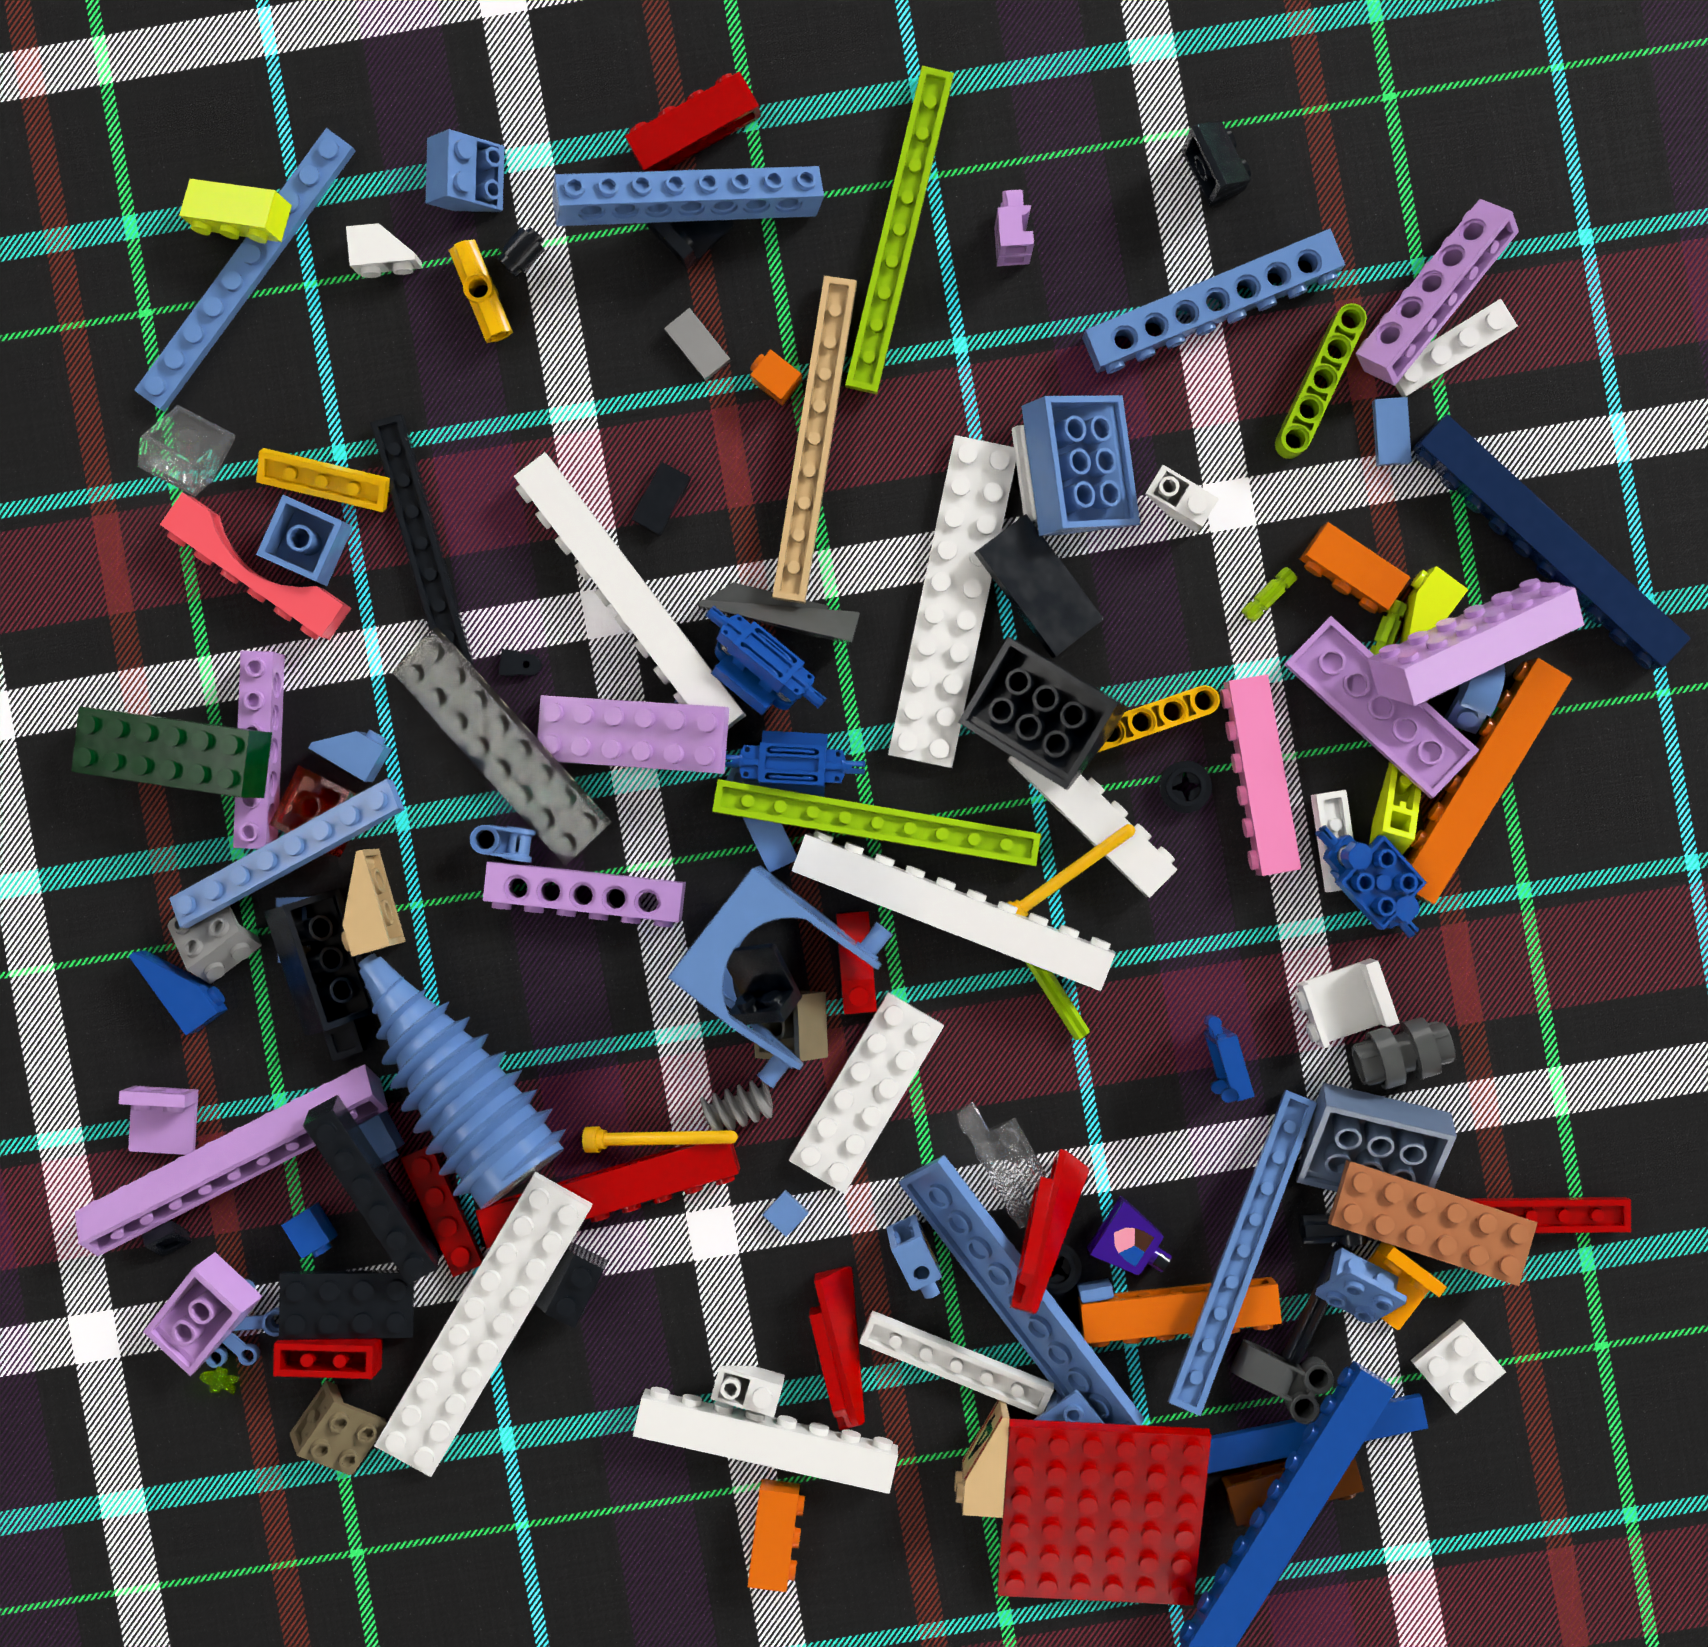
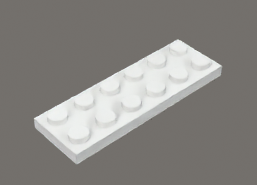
(866, 1092)

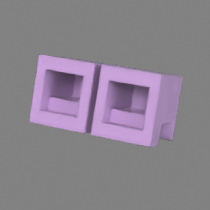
(1012, 242)

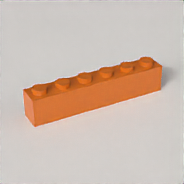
(1171, 1312)

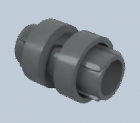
(1417, 1048)

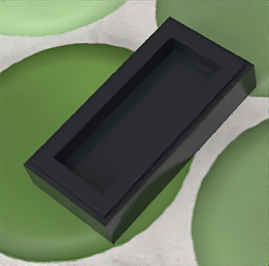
(661, 498)

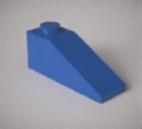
(186, 997)

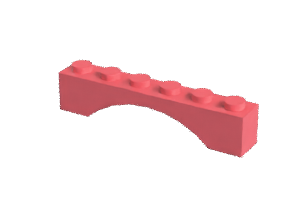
(203, 530)

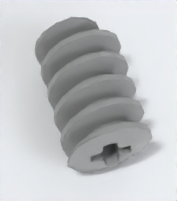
(738, 1107)

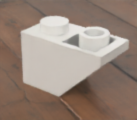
(377, 251)
(1181, 498)
(749, 1388)

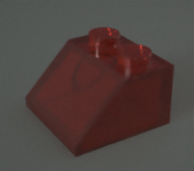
(308, 798)

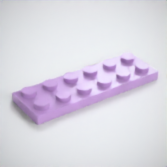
(634, 733)
(1407, 735)

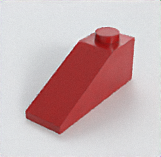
(856, 974)

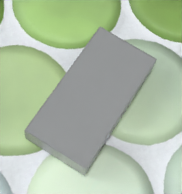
(697, 344)

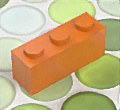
(1354, 569)
(775, 1535)

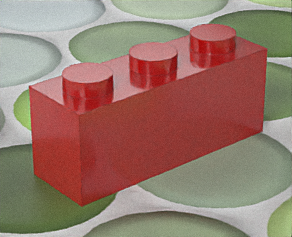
(328, 1358)

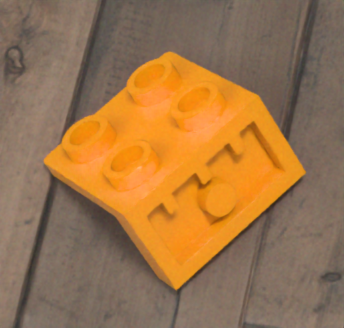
(1412, 1281)

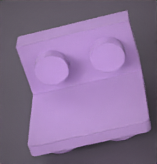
(161, 1119)

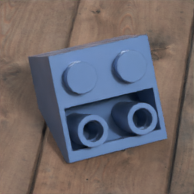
(464, 173)

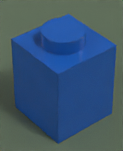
(310, 1231)

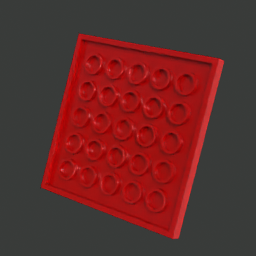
(1102, 1511)

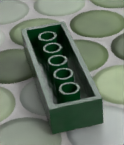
(172, 752)

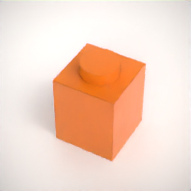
(775, 376)

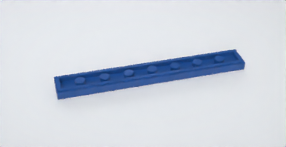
(1283, 1437)

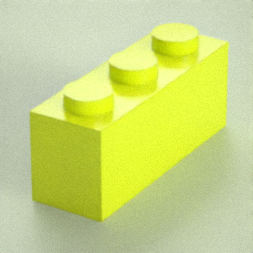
(235, 211)

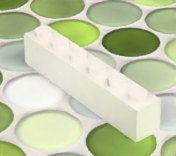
(1098, 820)

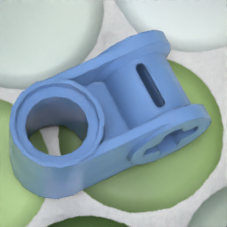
(505, 842)

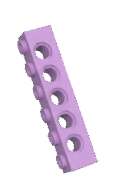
(1437, 291)
(261, 710)
(501, 876)

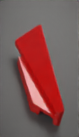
(1046, 1228)
(837, 1344)

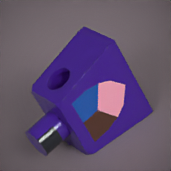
(1129, 1240)

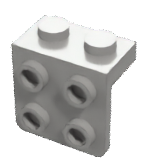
(213, 944)

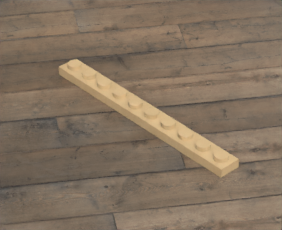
(814, 439)

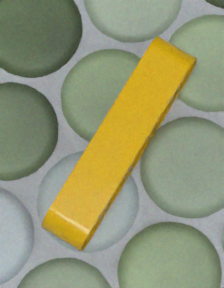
(1156, 719)

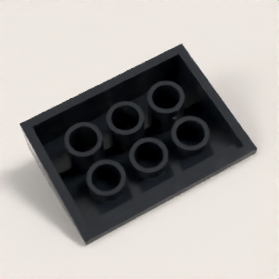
(1041, 713)

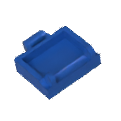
(1227, 1062)

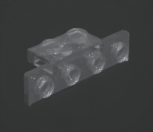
(1006, 1158)

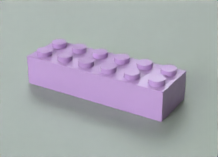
(1475, 641)

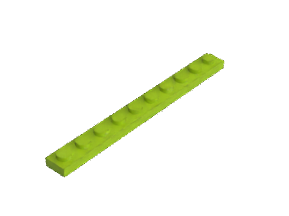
(899, 230)
(876, 822)

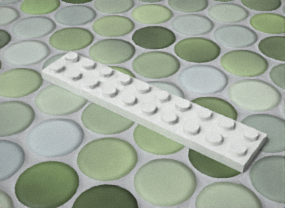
(952, 602)
(483, 1324)

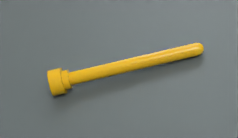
(1073, 870)
(596, 1139)

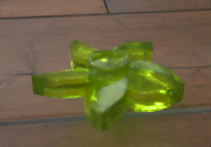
(219, 1380)

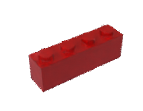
(693, 124)

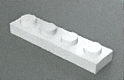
(1457, 346)

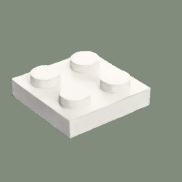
(1458, 1366)

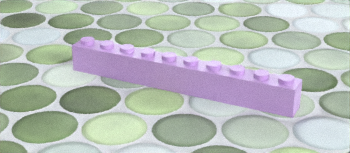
(220, 1164)

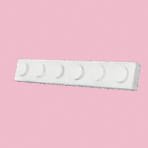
(956, 1363)

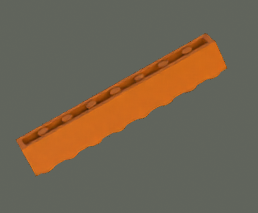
(1484, 778)

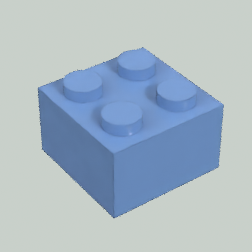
(304, 540)

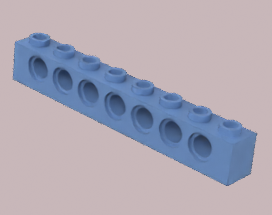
(686, 195)
(1317, 250)

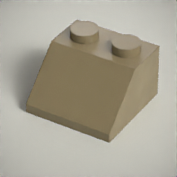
(803, 1030)

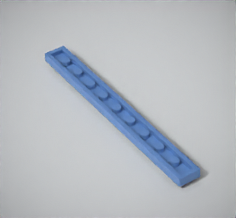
(242, 275)
(1242, 1253)

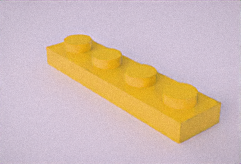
(322, 480)

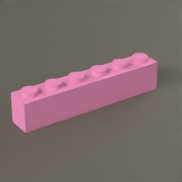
(1261, 775)

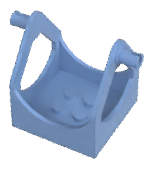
(757, 901)

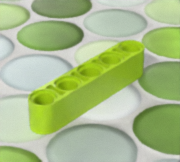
(1331, 370)

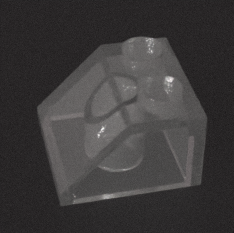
(184, 450)

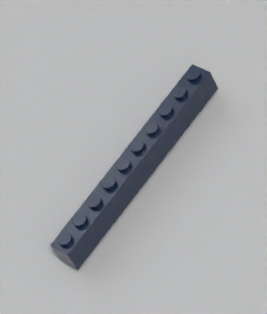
(1550, 543)

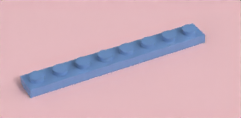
(287, 853)

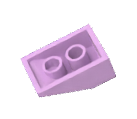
(202, 1313)

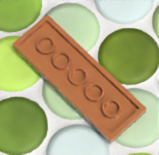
(1432, 1223)

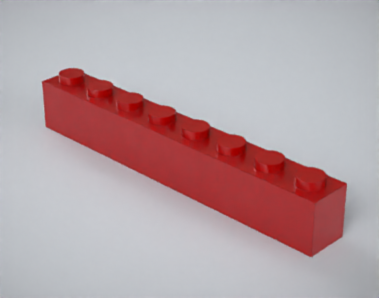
(633, 1182)

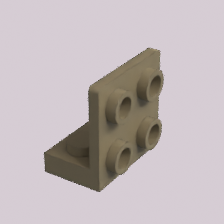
(335, 1431)

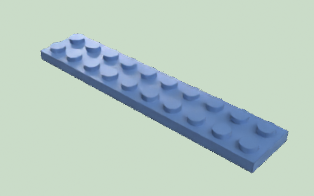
(993, 1267)

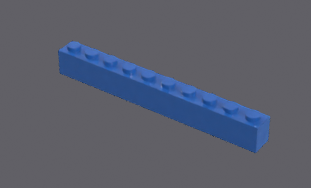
(1289, 1509)

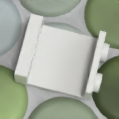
(1345, 1002)

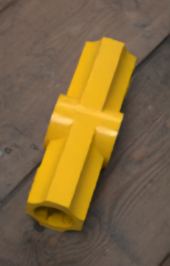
(473, 274)

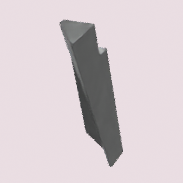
(807, 618)

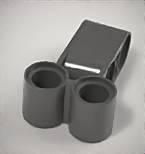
(1283, 1377)

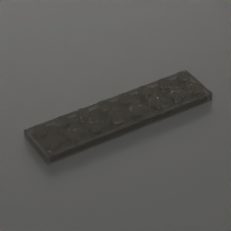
(501, 746)

